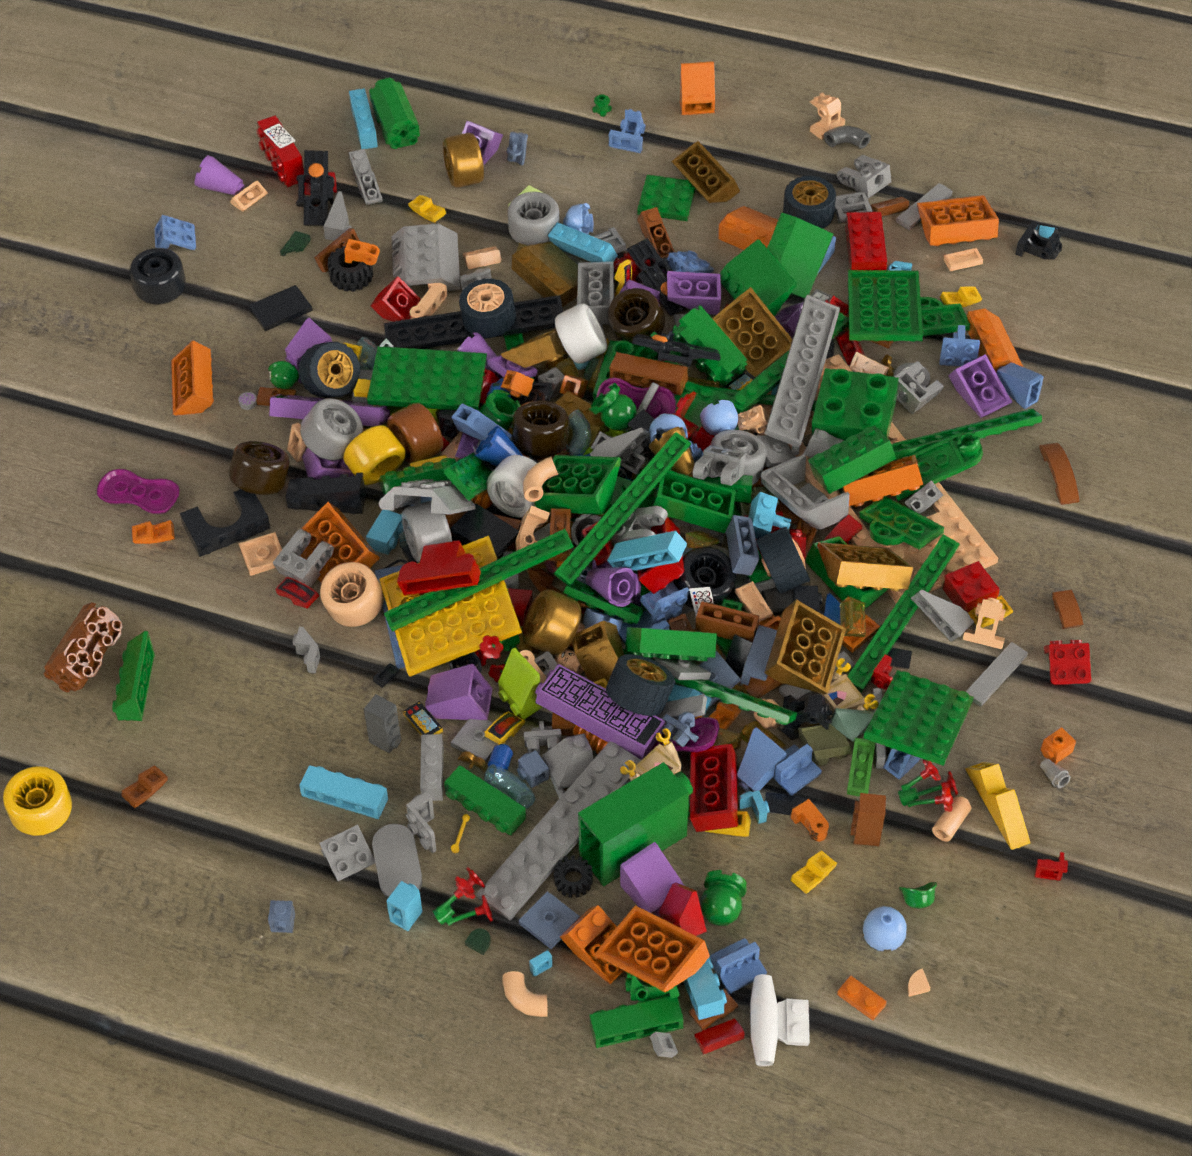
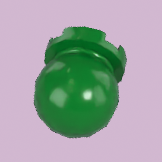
(500, 408)
(614, 408)
(722, 897)

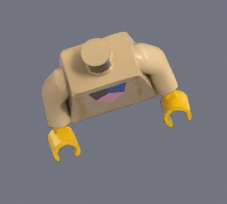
(844, 694)
(661, 753)

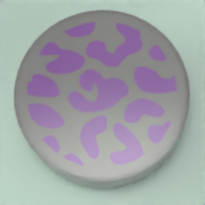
(247, 400)

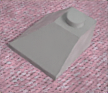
(568, 760)

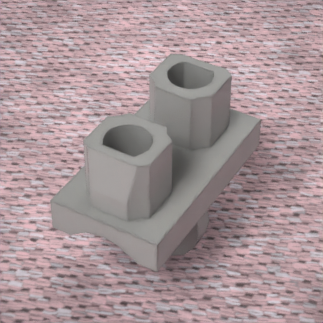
(477, 275)
(924, 498)
(541, 736)

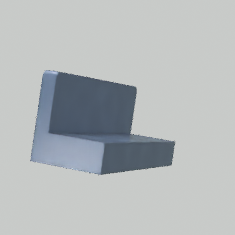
(759, 655)

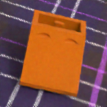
(697, 88)
(586, 938)

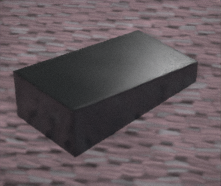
(385, 675)

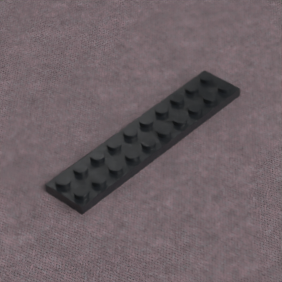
(449, 327)

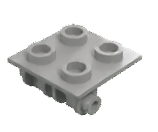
(347, 852)

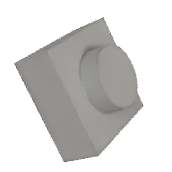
(663, 1044)

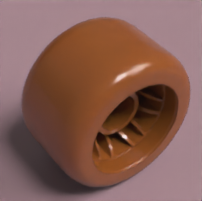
(417, 432)

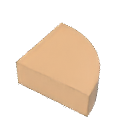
(918, 983)

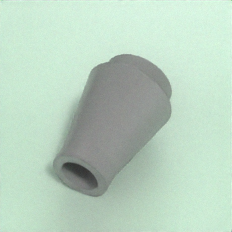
(1057, 775)

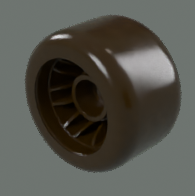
(635, 313)
(540, 429)
(259, 468)

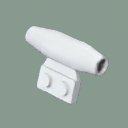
(773, 1021)

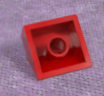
(683, 909)

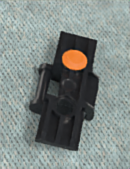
(321, 188)
(653, 276)
(663, 347)

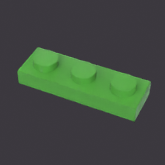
(861, 767)

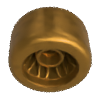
(463, 160)
(551, 622)

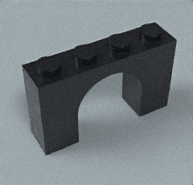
(210, 538)

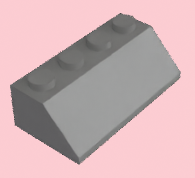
(596, 287)

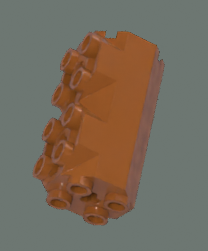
(83, 647)

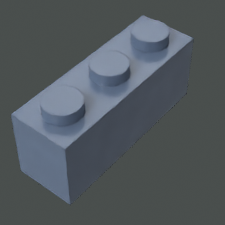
(742, 545)

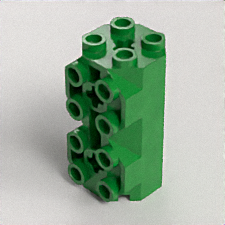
(394, 113)
(702, 331)

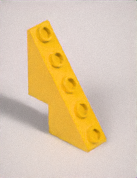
(1000, 802)

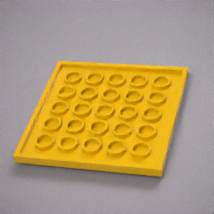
(458, 627)

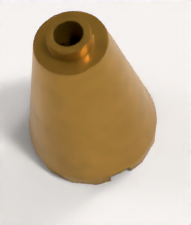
(686, 463)

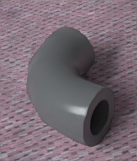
(847, 134)

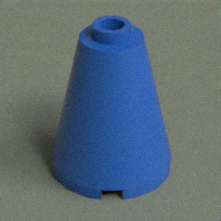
(496, 447)

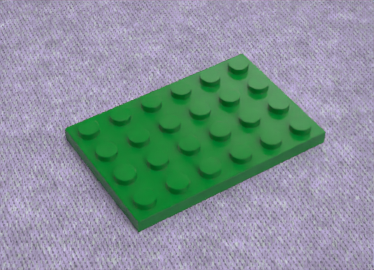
(884, 305)
(427, 377)
(919, 717)

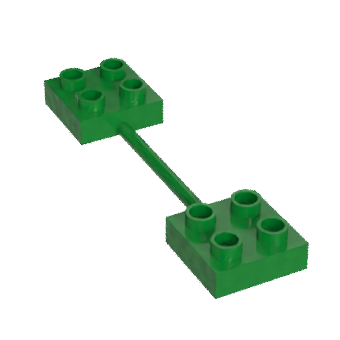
(844, 404)

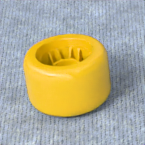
(374, 453)
(37, 801)

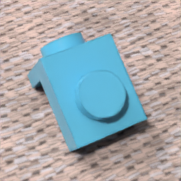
(755, 800)

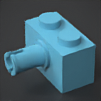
(764, 515)

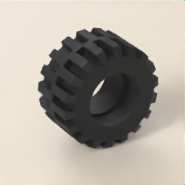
(348, 275)

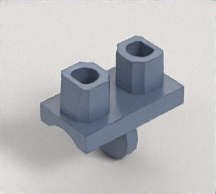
(517, 147)
(680, 729)

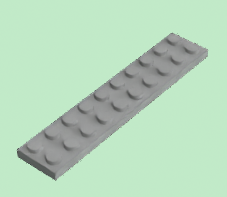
(802, 371)
(554, 834)

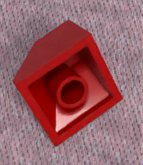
(395, 301)

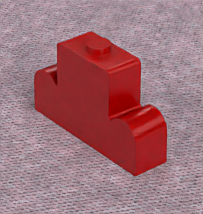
(440, 568)

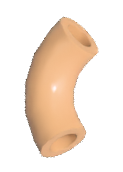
(536, 477)
(521, 997)

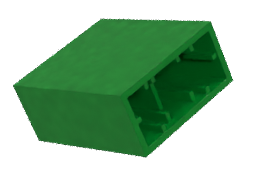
(633, 818)

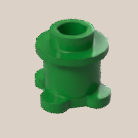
(602, 105)

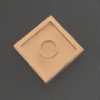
(260, 553)

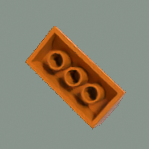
(993, 338)
(192, 380)
(884, 481)

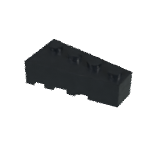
(343, 492)

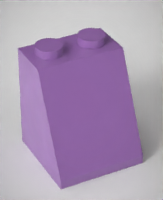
(305, 338)
(459, 694)
(648, 878)

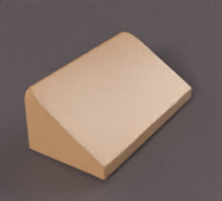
(249, 196)
(482, 257)

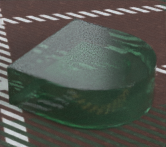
(479, 940)

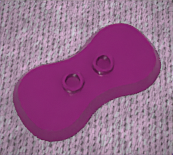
(661, 403)
(125, 487)
(707, 731)

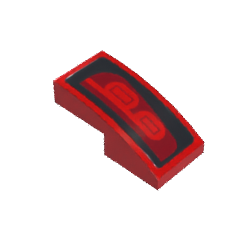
(296, 591)

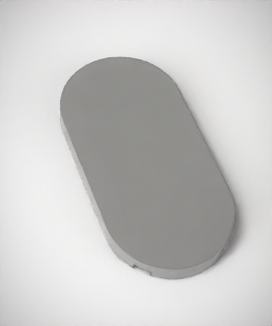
(396, 858)

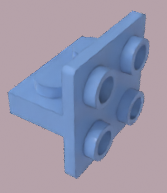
(958, 350)
(665, 603)
(797, 769)
(737, 964)

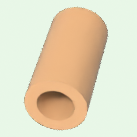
(951, 821)

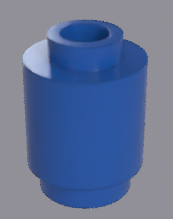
(501, 756)

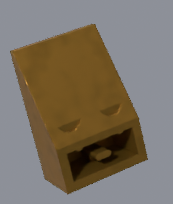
(598, 650)

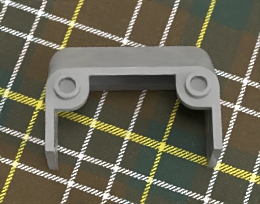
(781, 482)

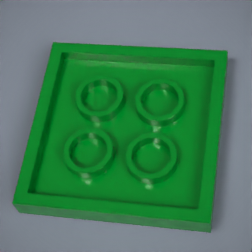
(669, 195)

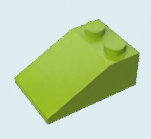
(519, 684)

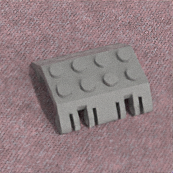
(426, 255)
(445, 496)

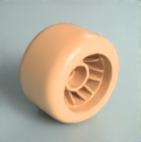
(352, 594)

